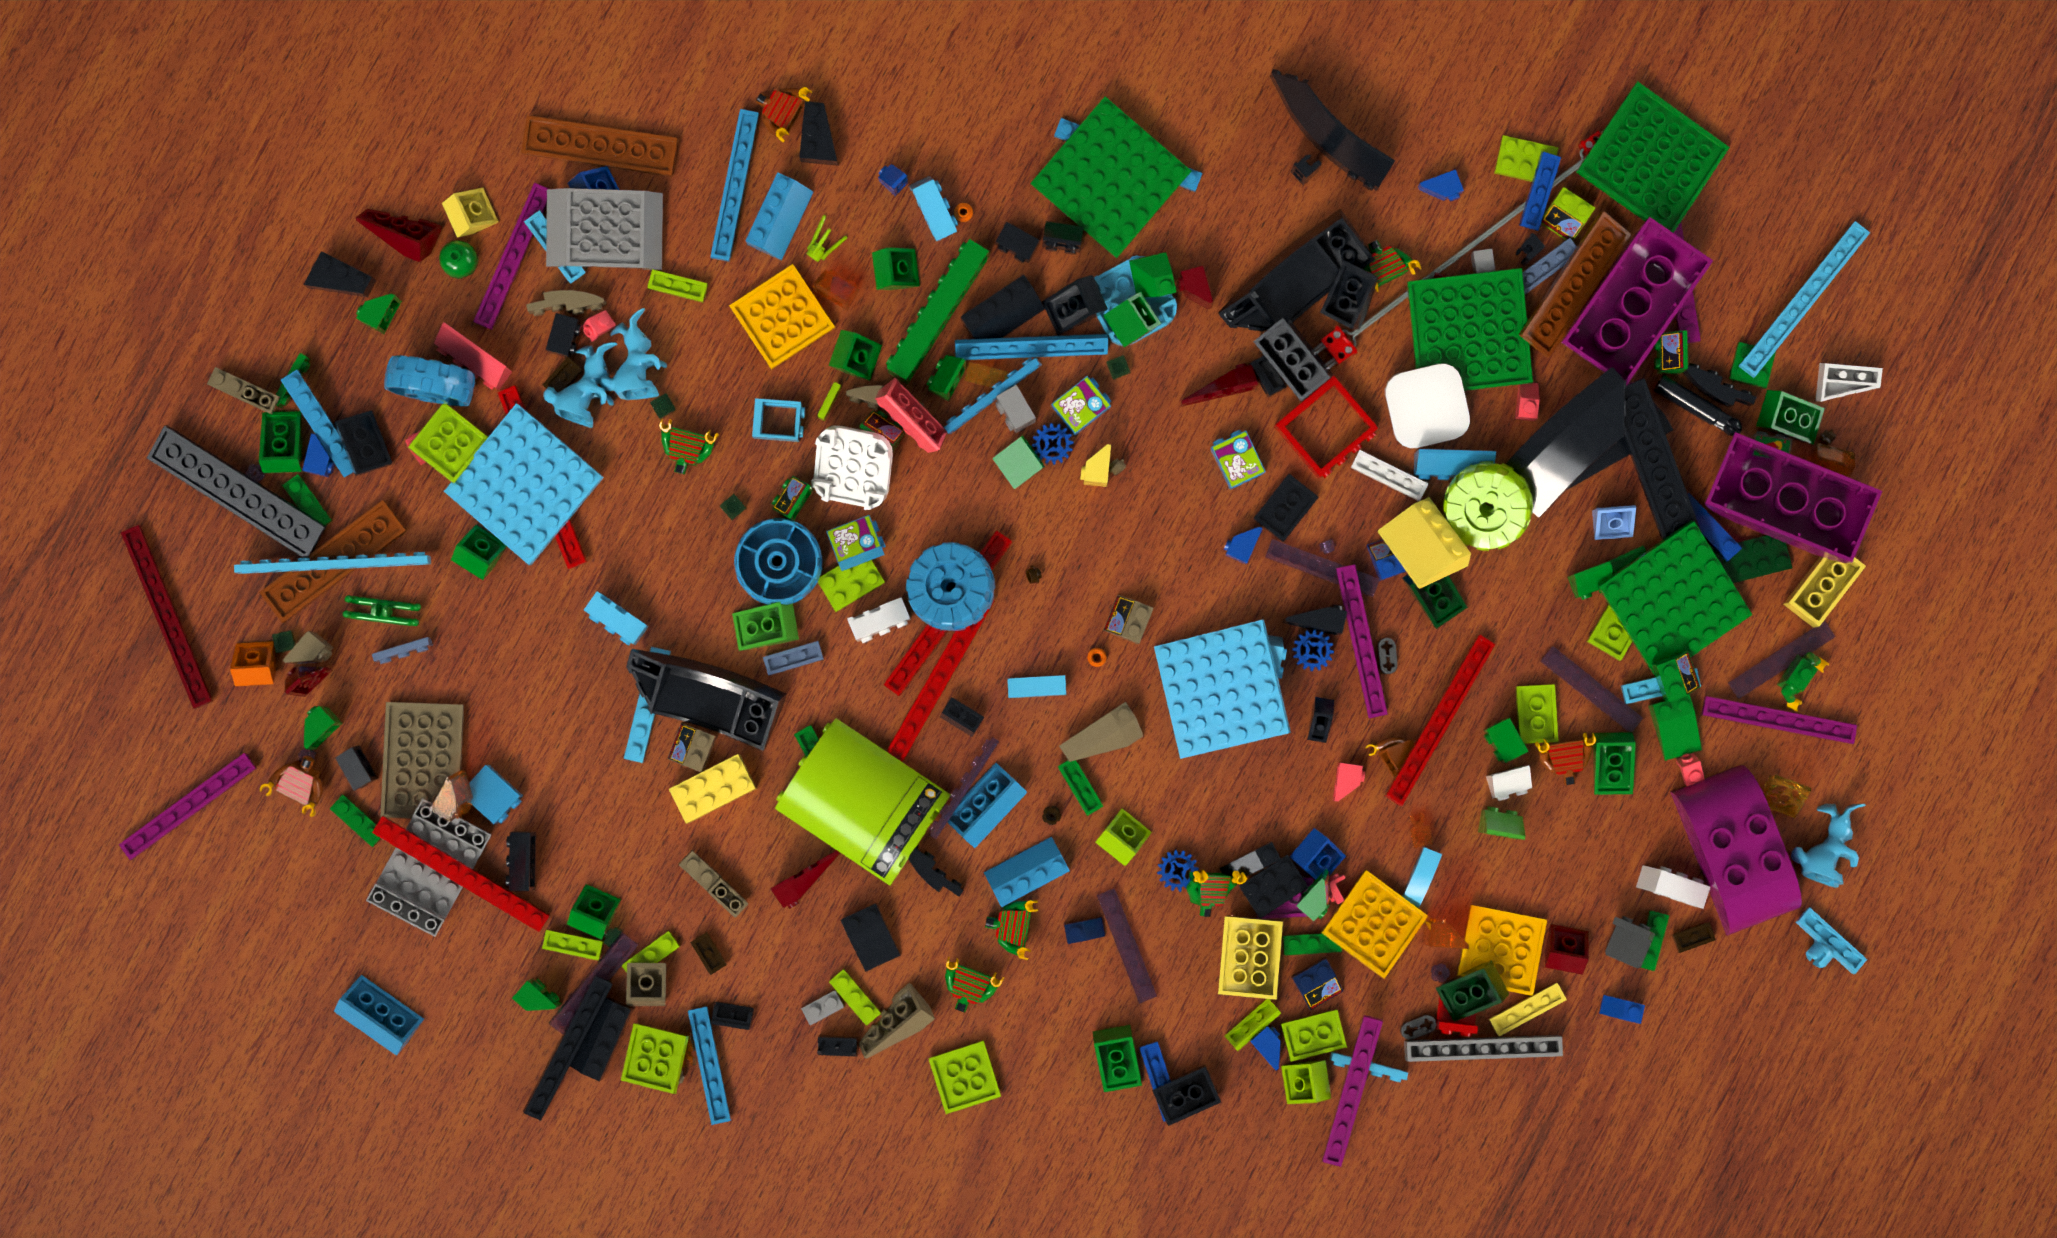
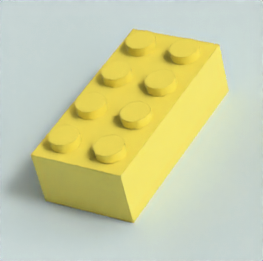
(1822, 589)
(713, 788)

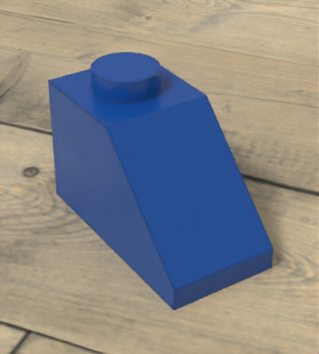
(893, 179)
(1443, 186)
(317, 458)
(1242, 545)
(1621, 1009)
(1268, 1045)

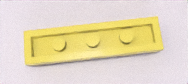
(1527, 1009)

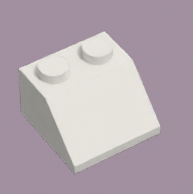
(1510, 781)

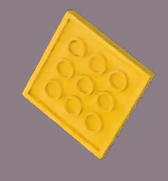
(782, 316)
(1374, 924)
(1507, 940)

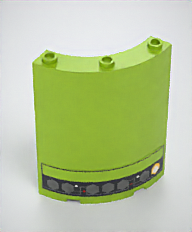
(861, 801)

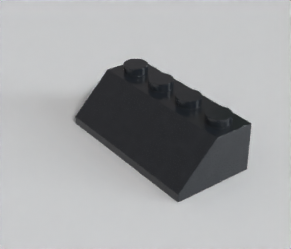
(1003, 311)
(602, 1039)

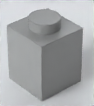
(1482, 261)

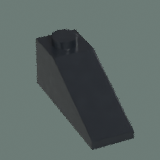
(1253, 860)

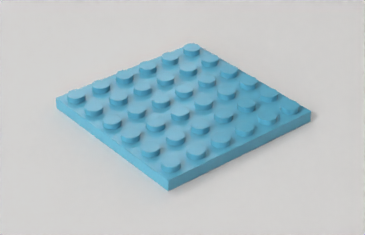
(524, 484)
(1222, 689)

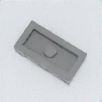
(822, 1007)

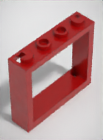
(1341, 457)

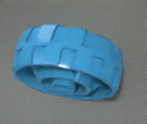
(429, 380)
(935, 574)
(795, 575)

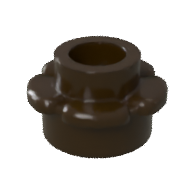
(1827, 437)
(1033, 575)
(1051, 810)

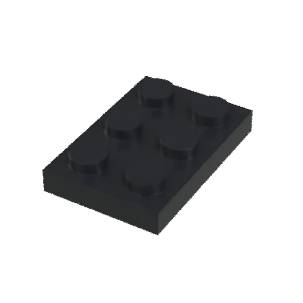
(363, 443)
(1285, 507)
(1273, 886)

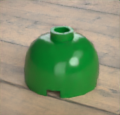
(458, 259)

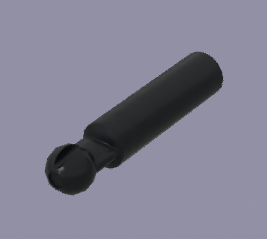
(1697, 406)

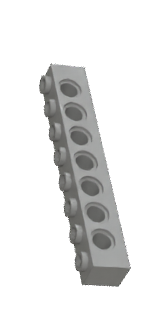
(1483, 1048)

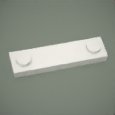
(1389, 475)

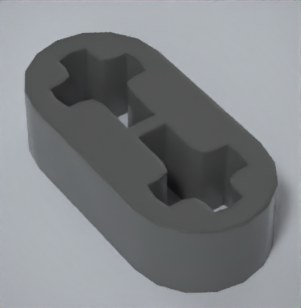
(1382, 656)
(1419, 1031)

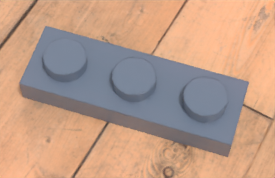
(402, 651)
(793, 658)

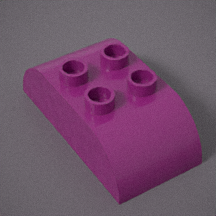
(1636, 300)
(1792, 500)
(1738, 848)

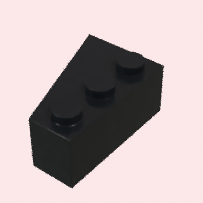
(816, 136)
(339, 277)

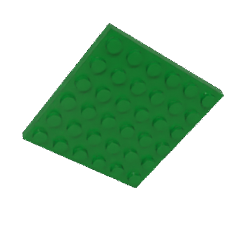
(1652, 158)
(1110, 177)
(1472, 326)
(1675, 597)

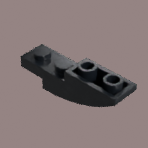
(1710, 384)
(936, 878)

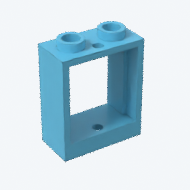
(758, 419)

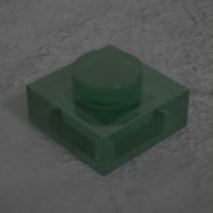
(1118, 367)
(663, 406)
(733, 507)
(283, 641)
(612, 935)

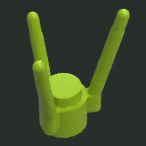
(816, 250)

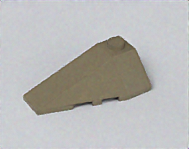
(1111, 732)
(903, 1019)

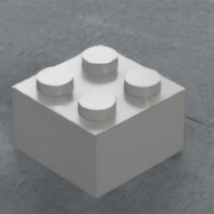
(1015, 409)

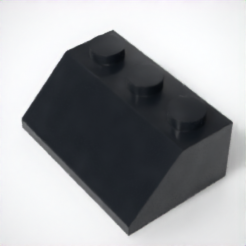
(521, 861)

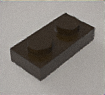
(563, 375)
(1693, 937)
(708, 953)

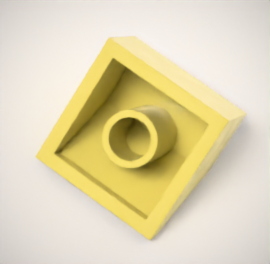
(469, 212)
(1097, 468)

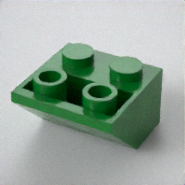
(1132, 319)
(534, 996)

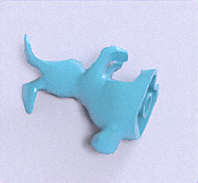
(631, 377)
(575, 399)
(1822, 859)

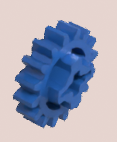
(1046, 438)
(1319, 657)
(1169, 875)

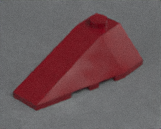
(406, 236)
(1234, 382)
(304, 680)
(794, 888)

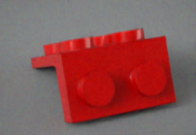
(1445, 1023)

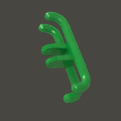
(381, 610)

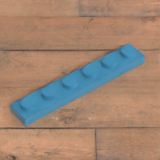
(986, 399)
(318, 420)
(709, 1065)

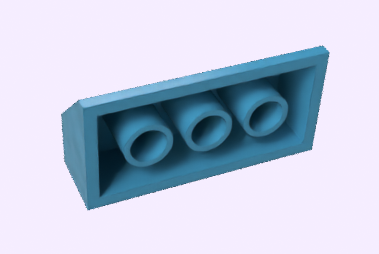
(779, 216)
(1447, 462)
(986, 805)
(1026, 871)
(378, 1015)

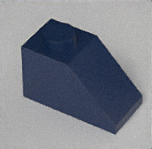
(1084, 930)

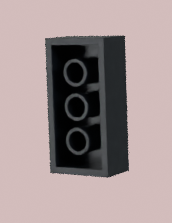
(1293, 358)

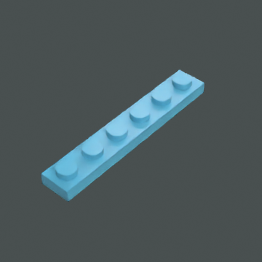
(641, 726)

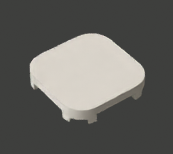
(1427, 405)
(852, 466)

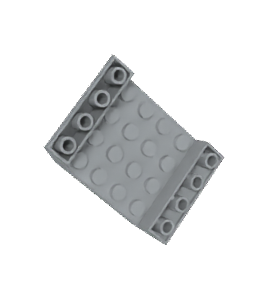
(604, 228)
(414, 889)

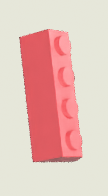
(471, 356)
(911, 416)

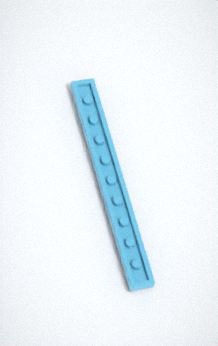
(1804, 299)
(341, 562)

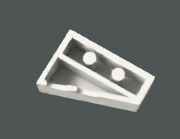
(1842, 380)
(879, 620)
(1673, 886)

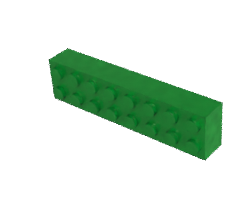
(938, 311)

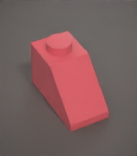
(1527, 402)
(1347, 779)

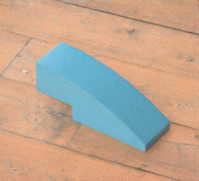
(1036, 686)
(1421, 876)

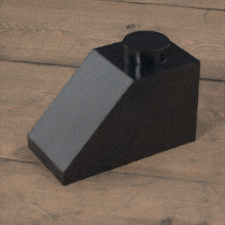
(1321, 719)

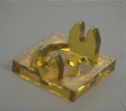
(1790, 810)

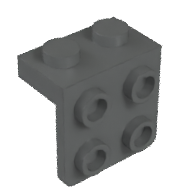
(1629, 942)

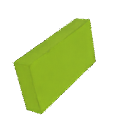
(829, 401)

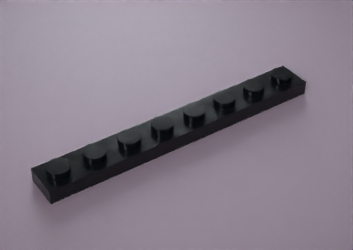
(567, 1047)

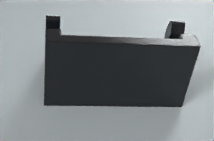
(1303, 171)
(1532, 247)
(1267, 376)
(961, 717)
(356, 768)
(732, 1015)
(837, 1046)

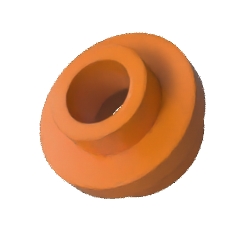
(963, 218)
(1101, 652)

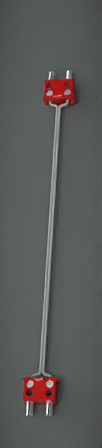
(1339, 341)

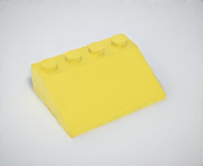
(1425, 543)
(1250, 957)

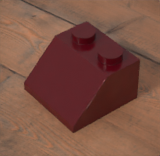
(1195, 286)
(1567, 949)

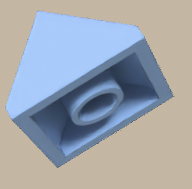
(1614, 522)

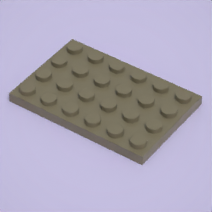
(418, 754)

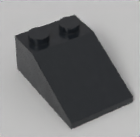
(1350, 296)
(1075, 305)
(1326, 620)
(870, 937)
(1186, 1095)

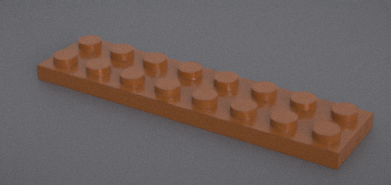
(599, 146)
(1574, 284)
(362, 537)

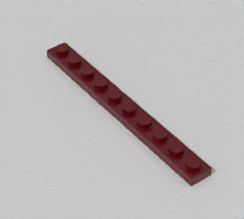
(166, 617)

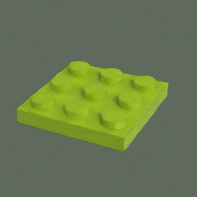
(448, 442)
(654, 1058)
(964, 1077)

